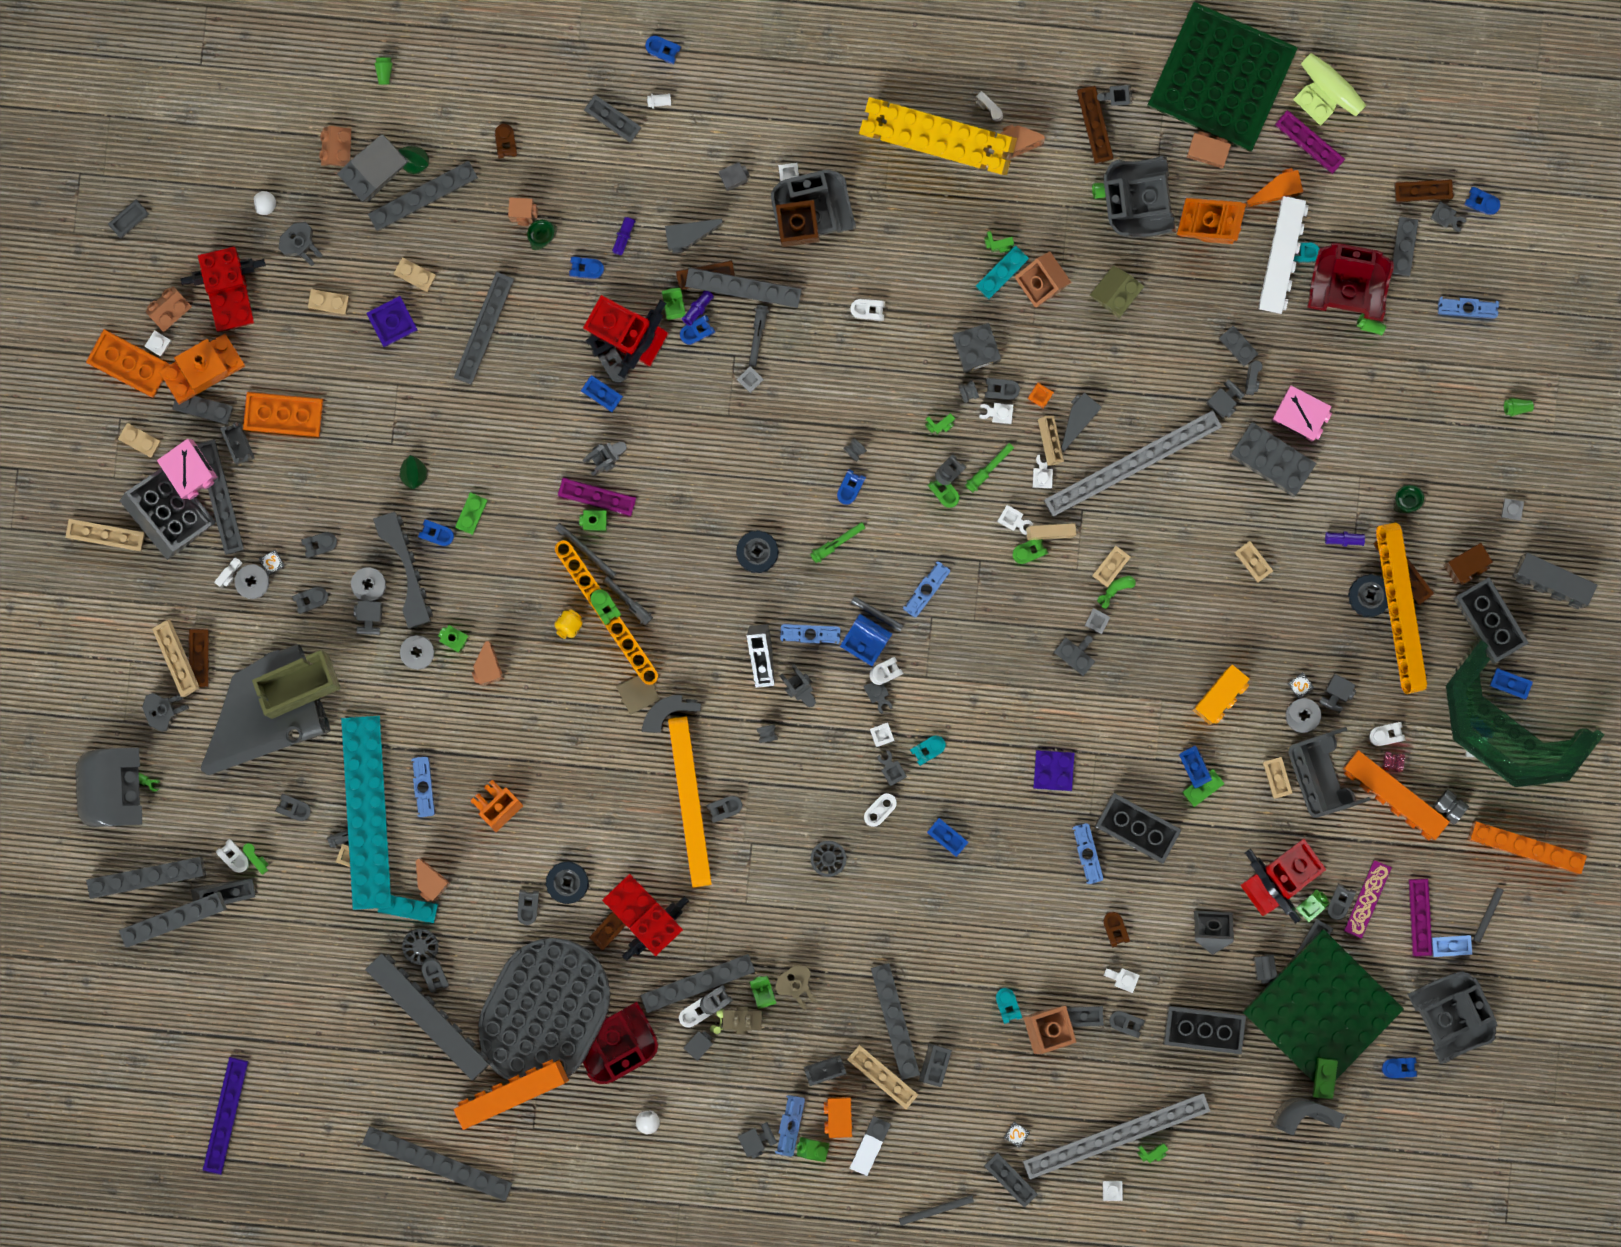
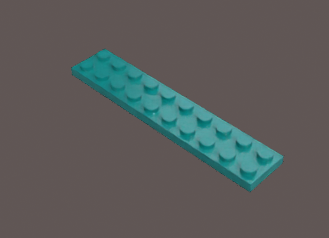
(366, 812)

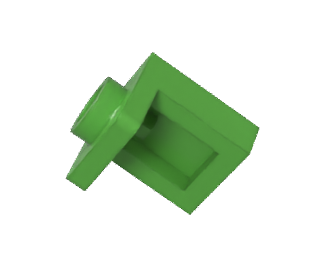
(1001, 245)
(675, 305)
(945, 424)
(762, 992)
(812, 1149)
(1157, 1153)

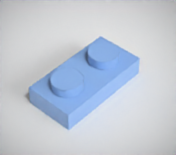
(1451, 946)

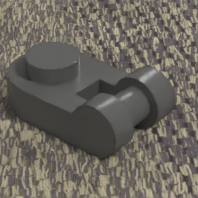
(613, 370)
(1252, 384)
(1009, 389)
(945, 474)
(326, 543)
(318, 597)
(732, 806)
(300, 811)
(1337, 908)
(527, 914)
(431, 969)
(710, 1003)
(1119, 1021)

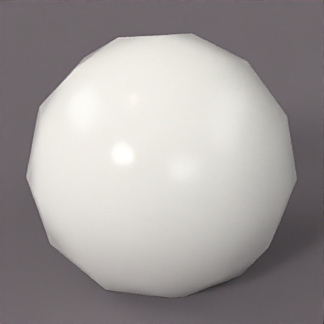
(264, 203)
(647, 1122)

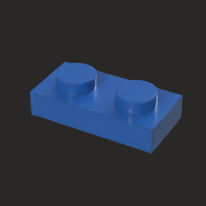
(601, 393)
(1511, 684)
(1195, 766)
(947, 837)

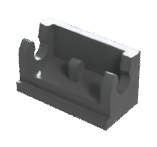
(237, 443)
(935, 1065)
(825, 1070)

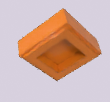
(1040, 395)

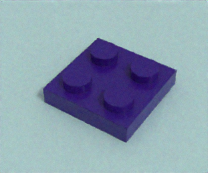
(391, 321)
(1053, 770)

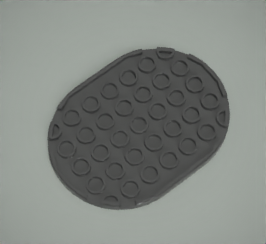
(544, 1008)

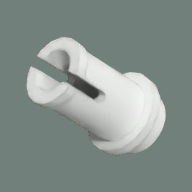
(658, 100)

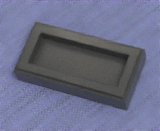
(128, 219)

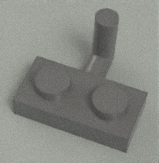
(1074, 655)

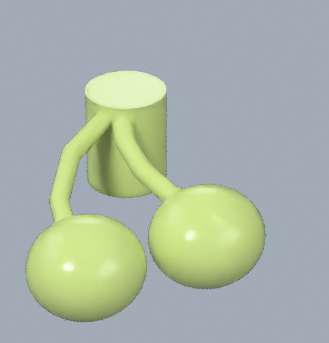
(715, 1029)

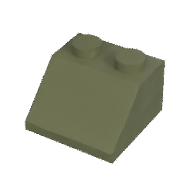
(1117, 291)

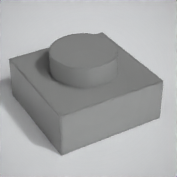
(750, 379)
(1512, 509)
(1097, 621)

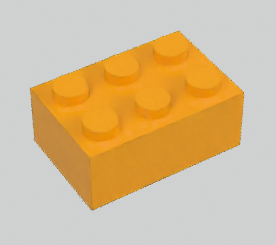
(1222, 695)

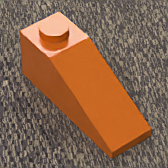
(1285, 184)

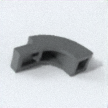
(662, 709)

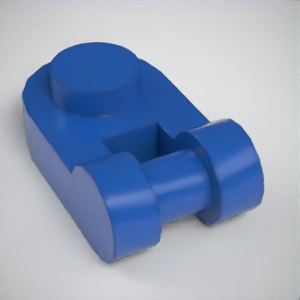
(655, 46)
(1489, 203)
(593, 268)
(690, 334)
(846, 493)
(442, 537)
(1392, 1067)

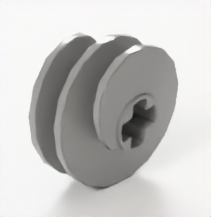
(377, 580)
(256, 590)
(413, 661)
(1308, 724)

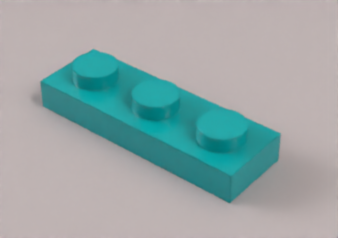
(1002, 272)
(411, 909)

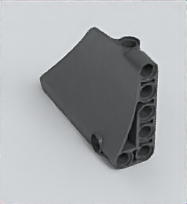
(244, 729)

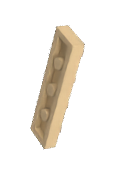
(105, 535)
(175, 658)
(882, 1077)

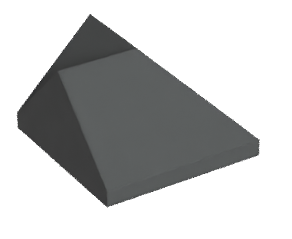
(1213, 930)

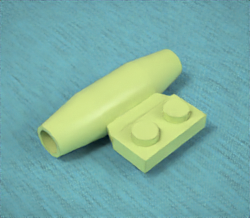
(1327, 90)

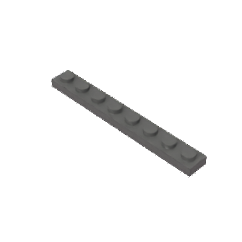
(437, 1163)

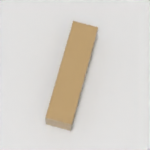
(1050, 440)
(1051, 531)

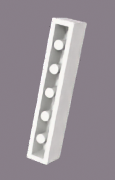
(1282, 255)

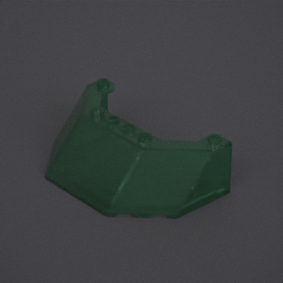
(1502, 741)

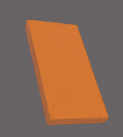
(127, 363)
(283, 414)

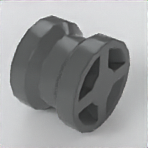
(968, 391)
(855, 449)
(767, 734)

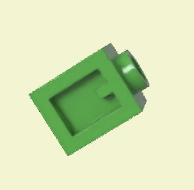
(1313, 905)

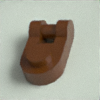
(503, 135)
(1112, 922)

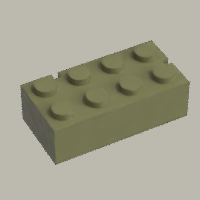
(296, 684)

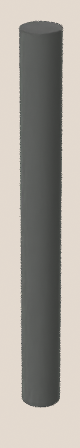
(587, 552)
(936, 1210)

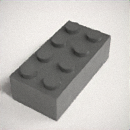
(1273, 459)
(1554, 580)
(1491, 620)
(1138, 828)
(1204, 1030)

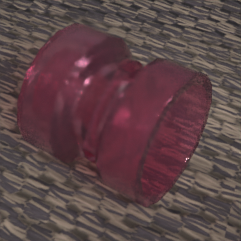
(1389, 760)

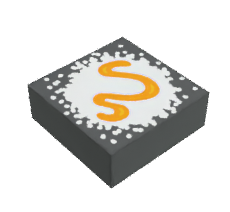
(272, 562)
(1300, 685)
(1016, 1134)

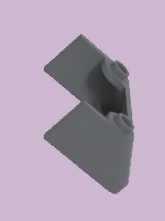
(1318, 777)

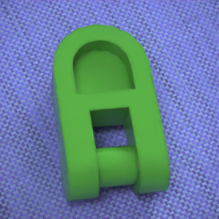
(948, 498)
(1023, 554)
(600, 599)
(259, 863)

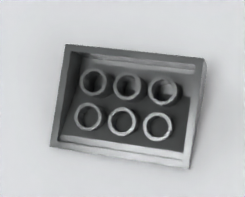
(164, 515)

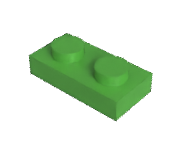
(471, 513)
(1197, 795)
(1325, 1078)

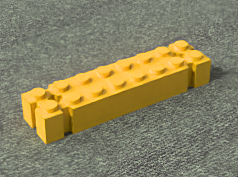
(937, 136)

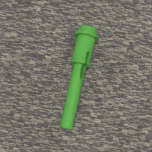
(982, 475)
(828, 548)

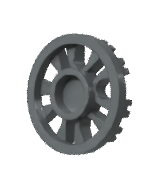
(828, 858)
(419, 946)

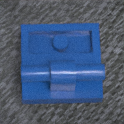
(866, 640)

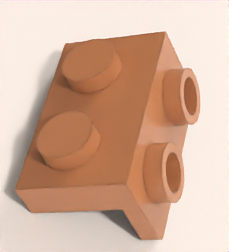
(335, 146)
(168, 308)

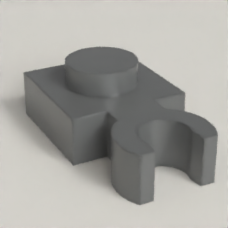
(1445, 215)
(876, 694)
(893, 771)

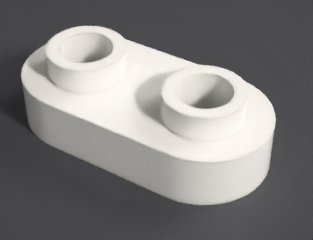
(880, 810)

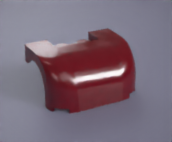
(1351, 280)
(621, 1045)

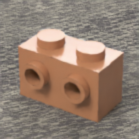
(1208, 150)
(522, 211)

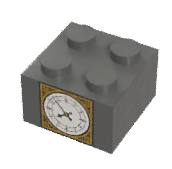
(976, 347)

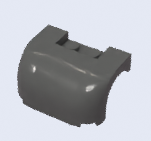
(829, 196)
(1139, 198)
(109, 787)
(1455, 1015)
(1295, 1109)

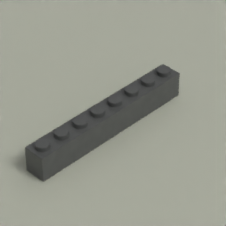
(427, 1016)

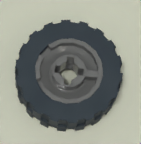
(746, 548)
(1359, 591)
(556, 878)

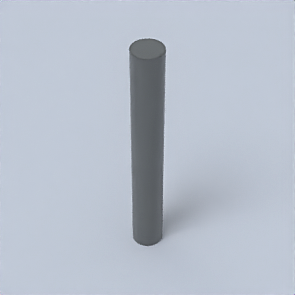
(877, 614)
(1488, 914)

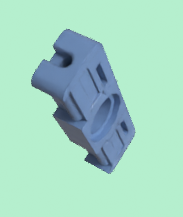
(1455, 308)
(935, 579)
(825, 634)
(425, 800)
(1091, 866)
(789, 1137)

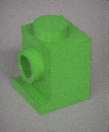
(599, 525)
(460, 641)

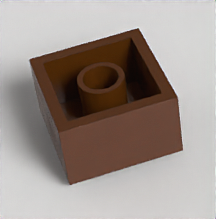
(797, 223)
(1465, 565)

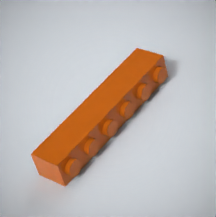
(1396, 795)
(1527, 847)
(510, 1095)

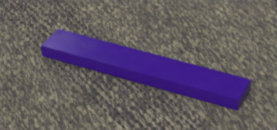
(225, 1115)

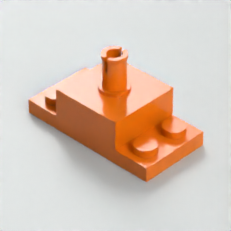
(1211, 220)
(201, 367)

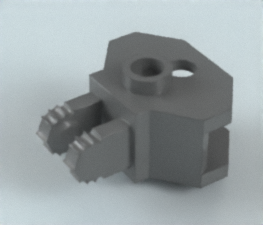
(300, 244)
(605, 456)
(799, 687)
(164, 710)

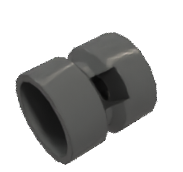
(1451, 807)

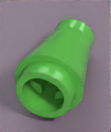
(383, 70)
(1370, 325)
(1517, 406)

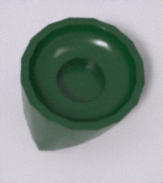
(417, 159)
(541, 234)
(413, 472)
(1409, 499)

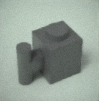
(1118, 95)
(1222, 401)
(368, 613)
(1339, 690)
(1265, 968)
(752, 1141)

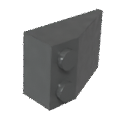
(372, 168)

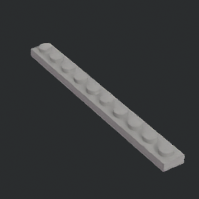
(1132, 463)
(1116, 1136)

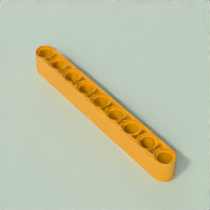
(1401, 608)
(619, 638)
(689, 801)

